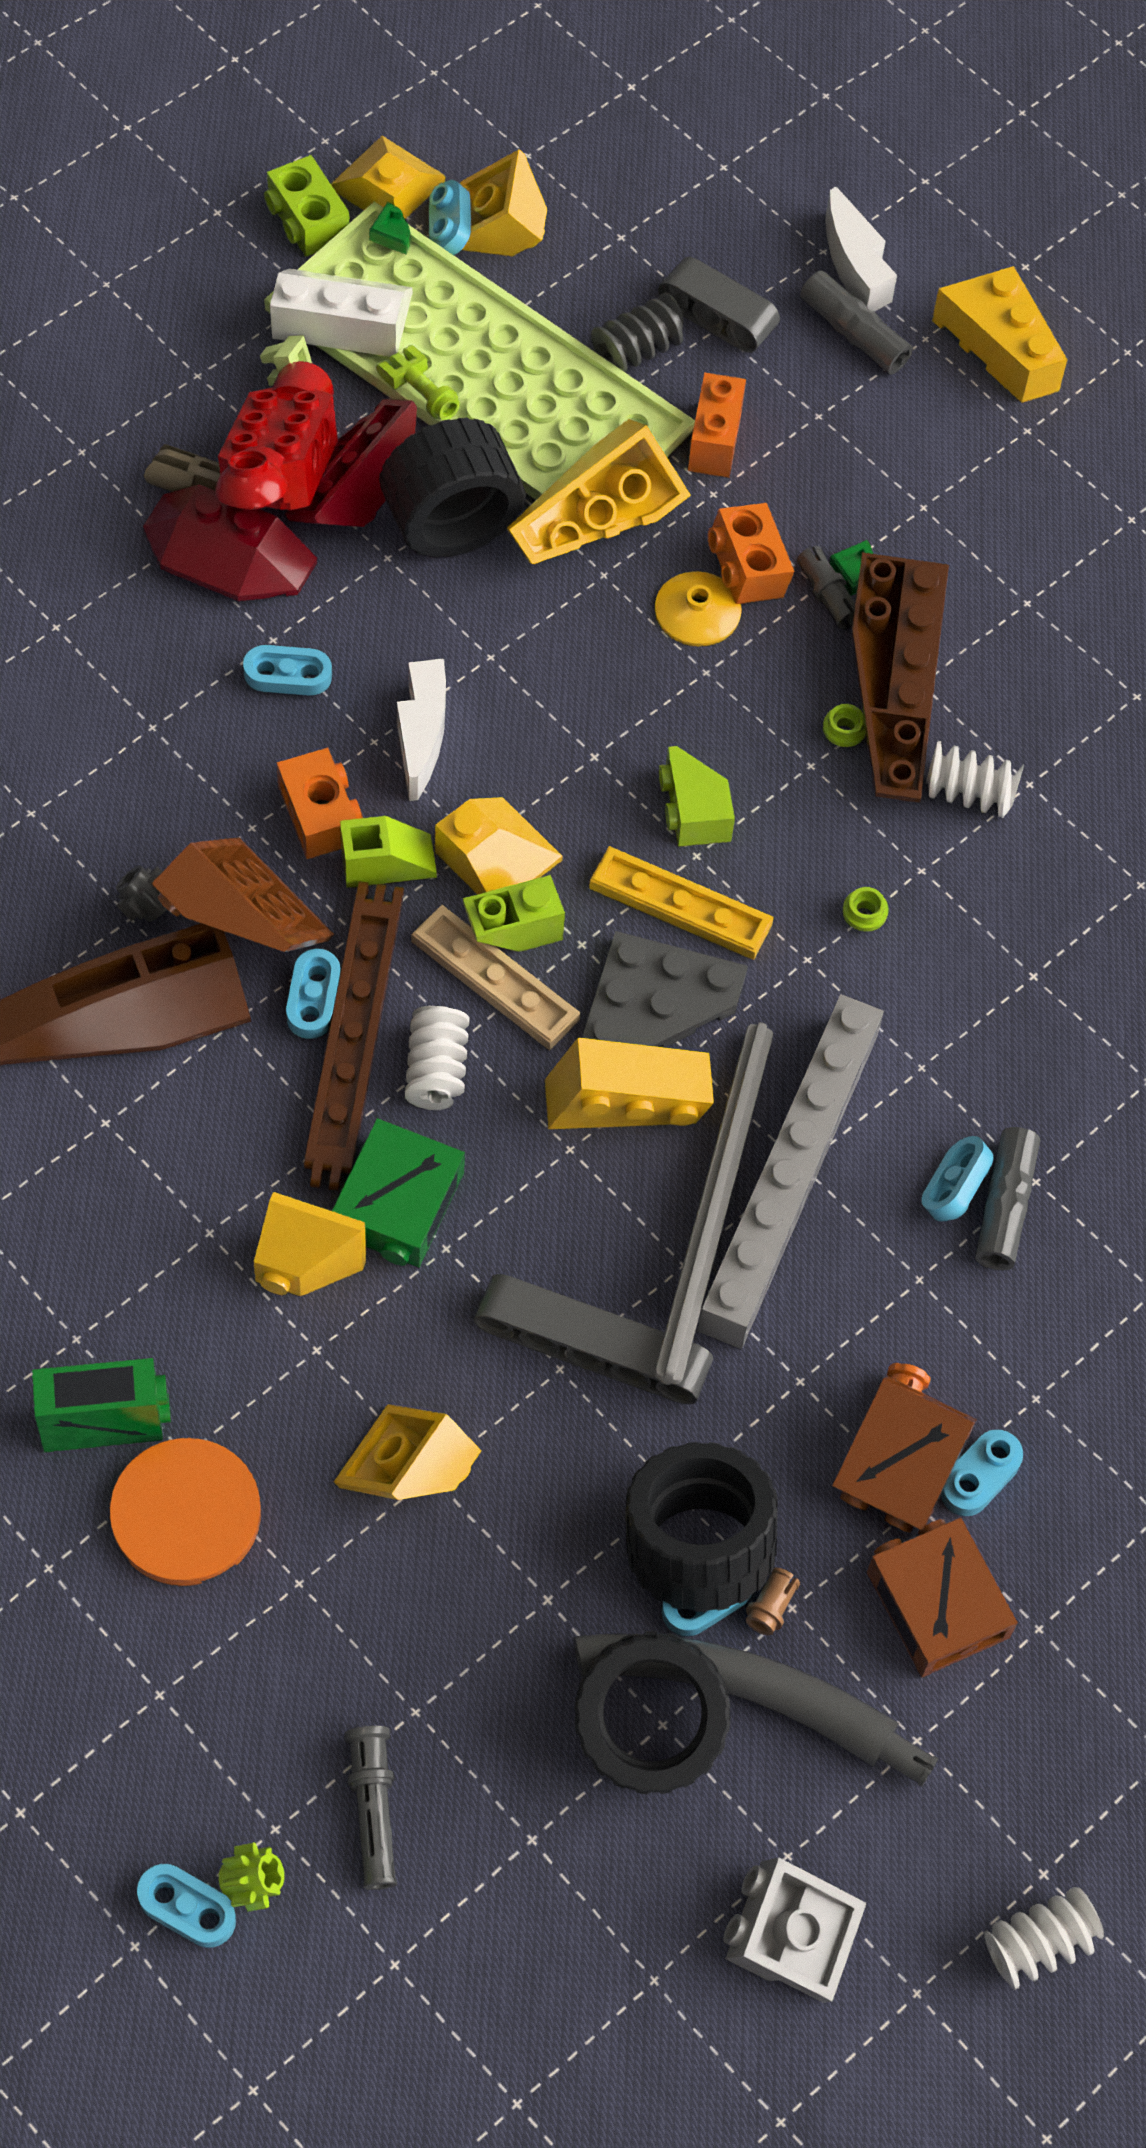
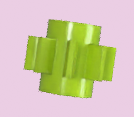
(251, 1876)

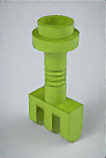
(441, 401)

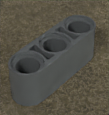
(720, 304)

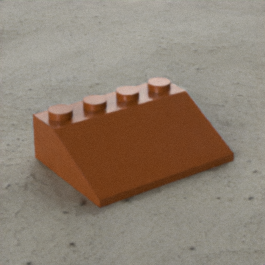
(238, 893)

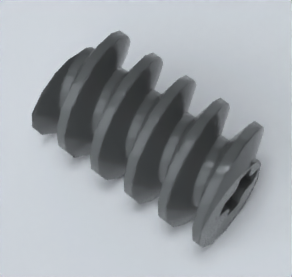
(639, 332)

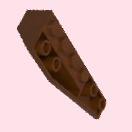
(896, 664)
(128, 1001)

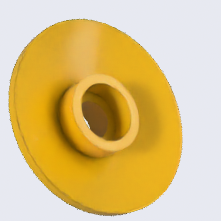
(693, 621)

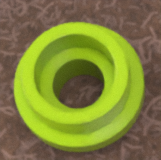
(848, 716)
(865, 898)

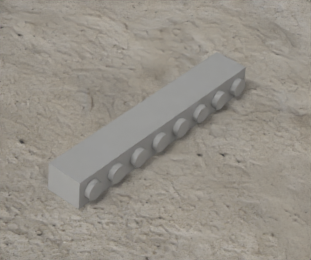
(790, 1172)

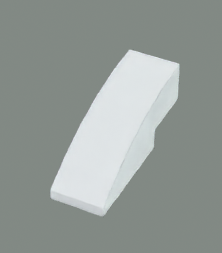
(858, 253)
(422, 723)

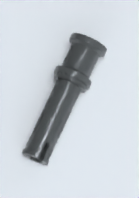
(371, 1782)

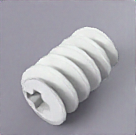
(973, 780)
(436, 1057)
(1044, 1935)

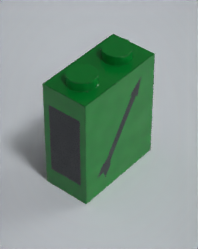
(401, 1191)
(100, 1404)

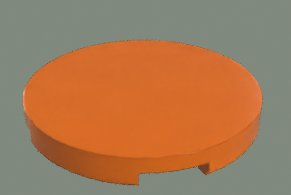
(185, 1511)

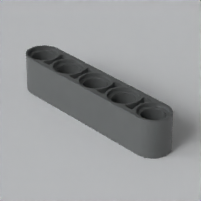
(585, 1337)

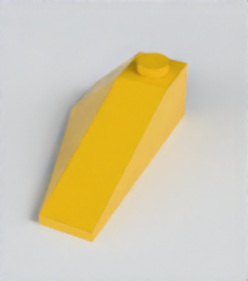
(607, 491)

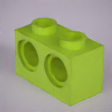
(305, 204)

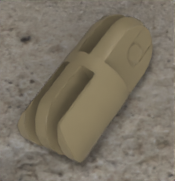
(180, 469)

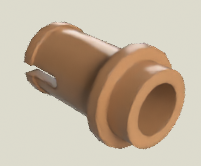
(767, 1611)

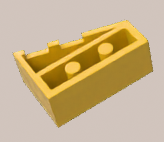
(1005, 330)
(627, 1086)

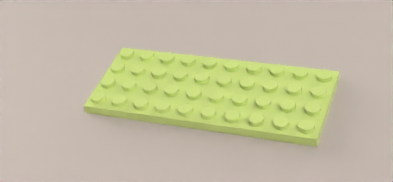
(499, 356)

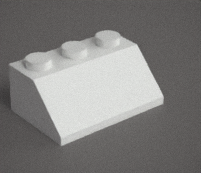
(339, 311)

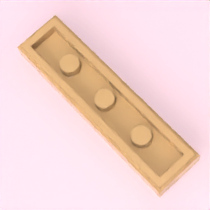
(496, 978)

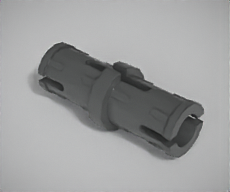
(828, 586)

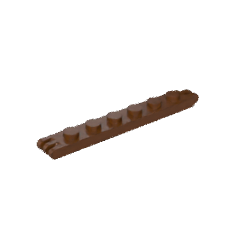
(353, 1035)

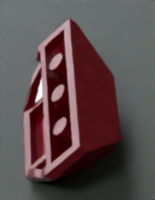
(351, 483)
(226, 546)

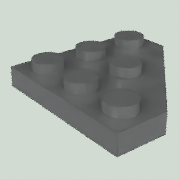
(660, 992)

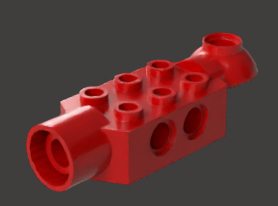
(280, 442)

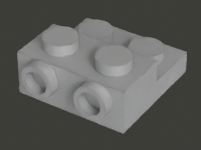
(794, 1928)

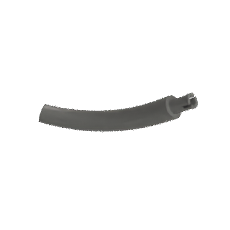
(793, 1694)

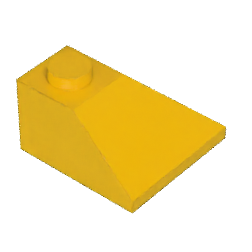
(388, 175)
(505, 207)
(492, 845)
(306, 1247)
(409, 1455)

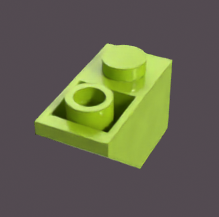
(699, 800)
(385, 851)
(517, 915)

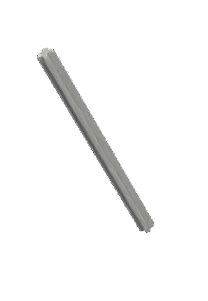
(713, 1205)

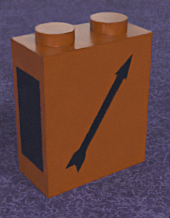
(903, 1455)
(940, 1595)

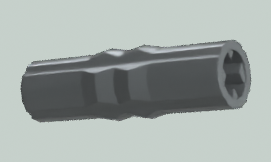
(856, 322)
(1007, 1198)

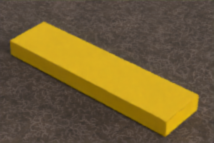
(681, 902)

